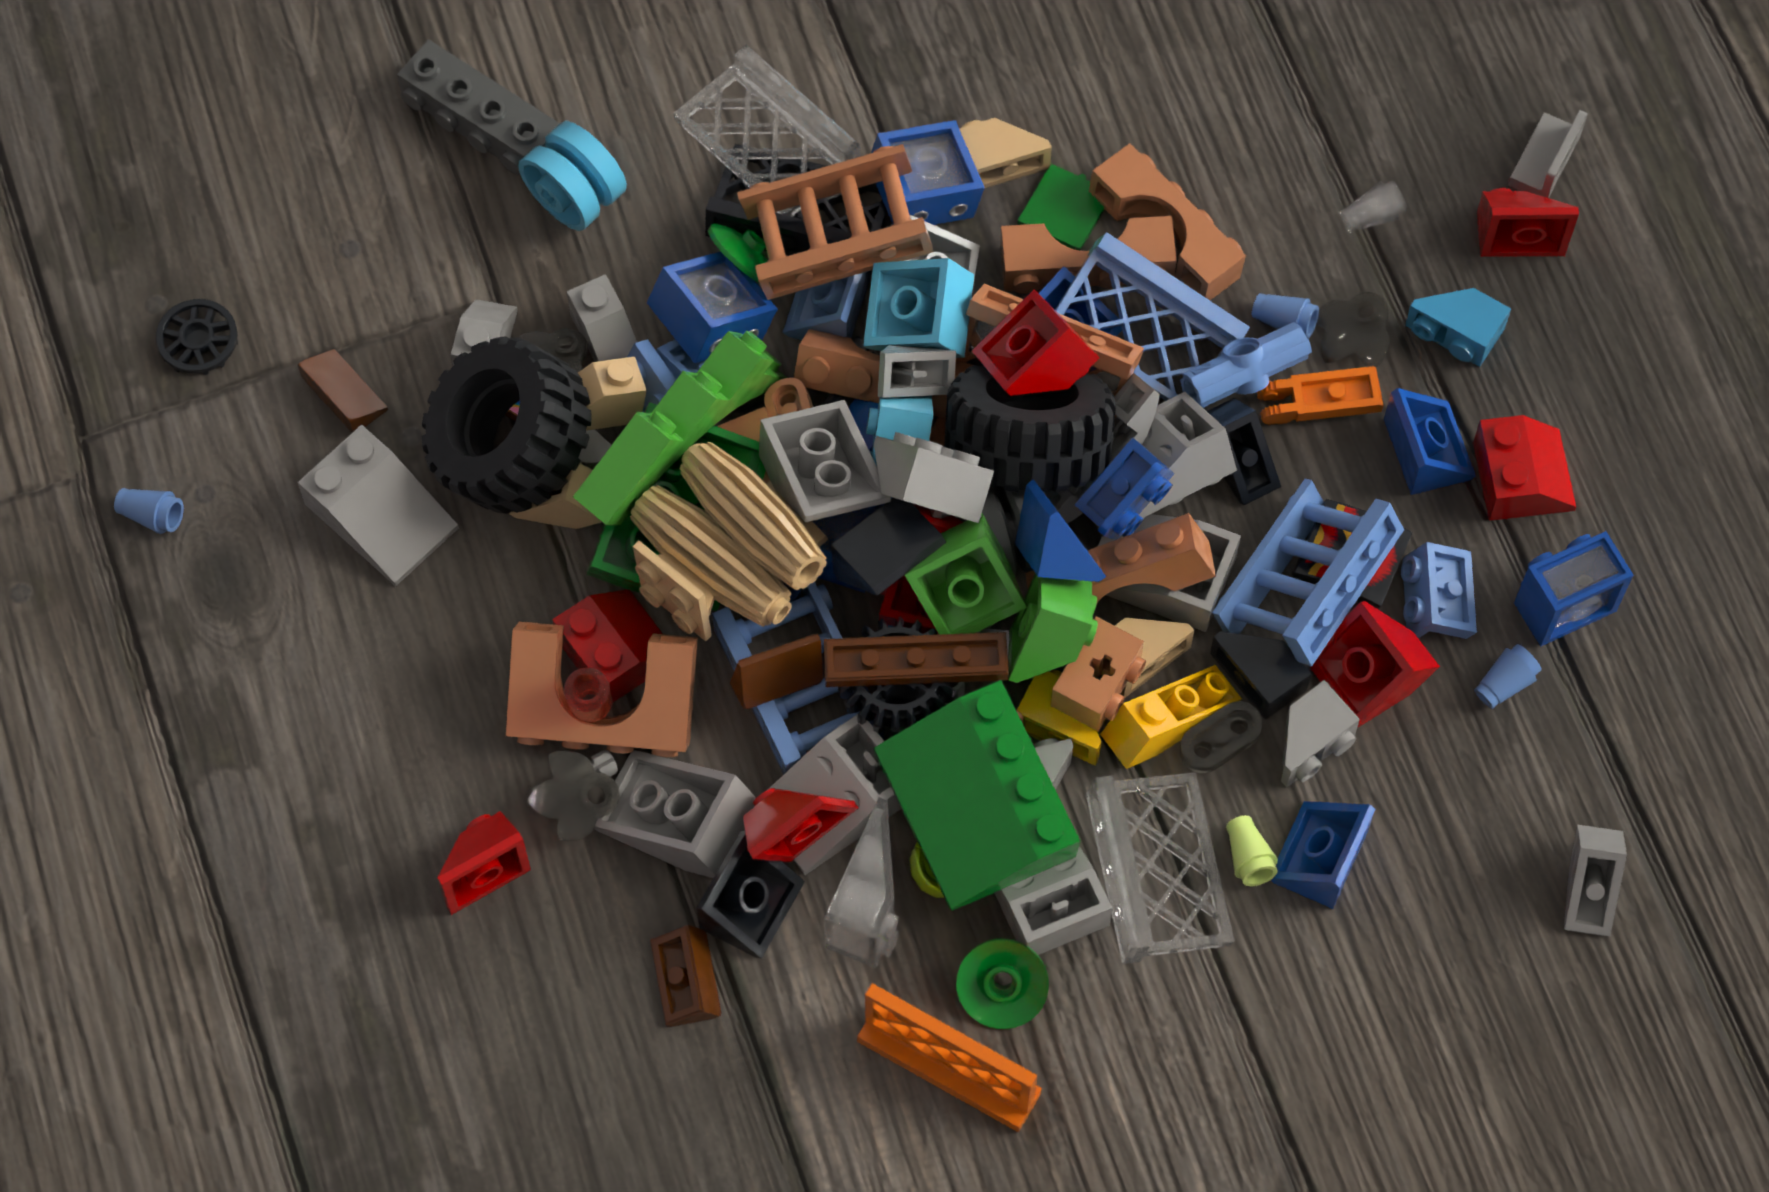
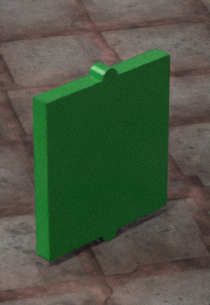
(1064, 207)

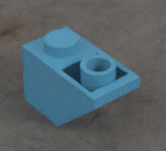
(1460, 321)

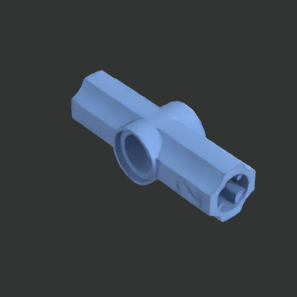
(1246, 365)

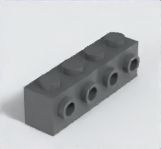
(473, 105)

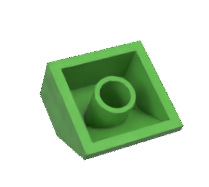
(967, 581)
(1051, 626)

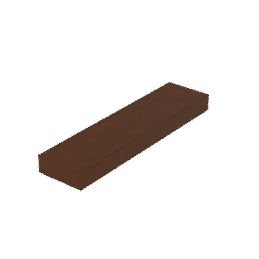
(916, 659)

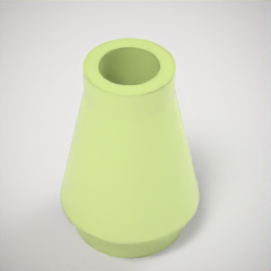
(1251, 854)

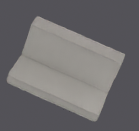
(1547, 154)

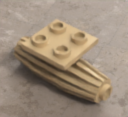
(754, 515)
(699, 566)

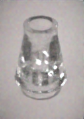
(1376, 206)

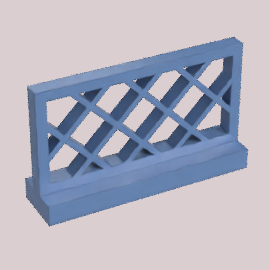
(1159, 289)

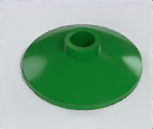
(742, 250)
(999, 1004)

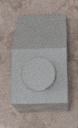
(601, 319)
(481, 323)
(1594, 880)

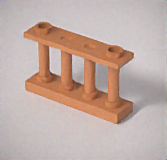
(847, 257)

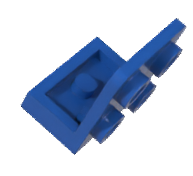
(1125, 490)

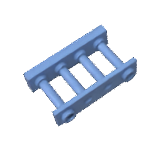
(1336, 591)
(735, 636)

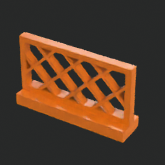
(948, 1058)

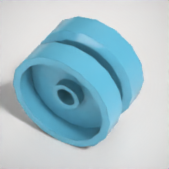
(572, 175)

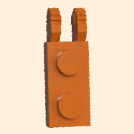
(1323, 395)

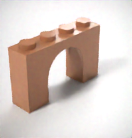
(541, 713)

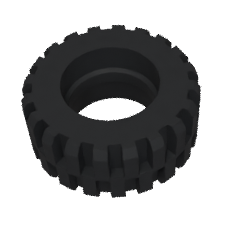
(1039, 436)
(541, 443)

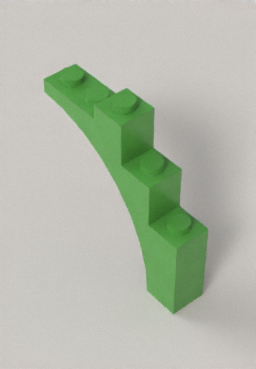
(693, 404)

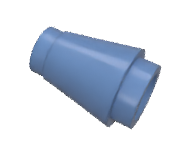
(1283, 310)
(150, 508)
(1508, 675)

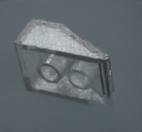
(862, 910)

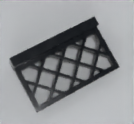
(791, 228)

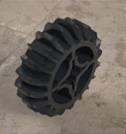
(879, 704)

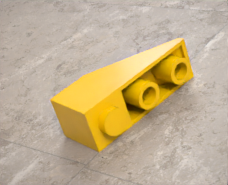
(1163, 716)

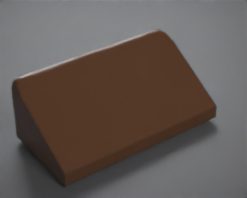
(342, 389)
(778, 672)
(685, 976)

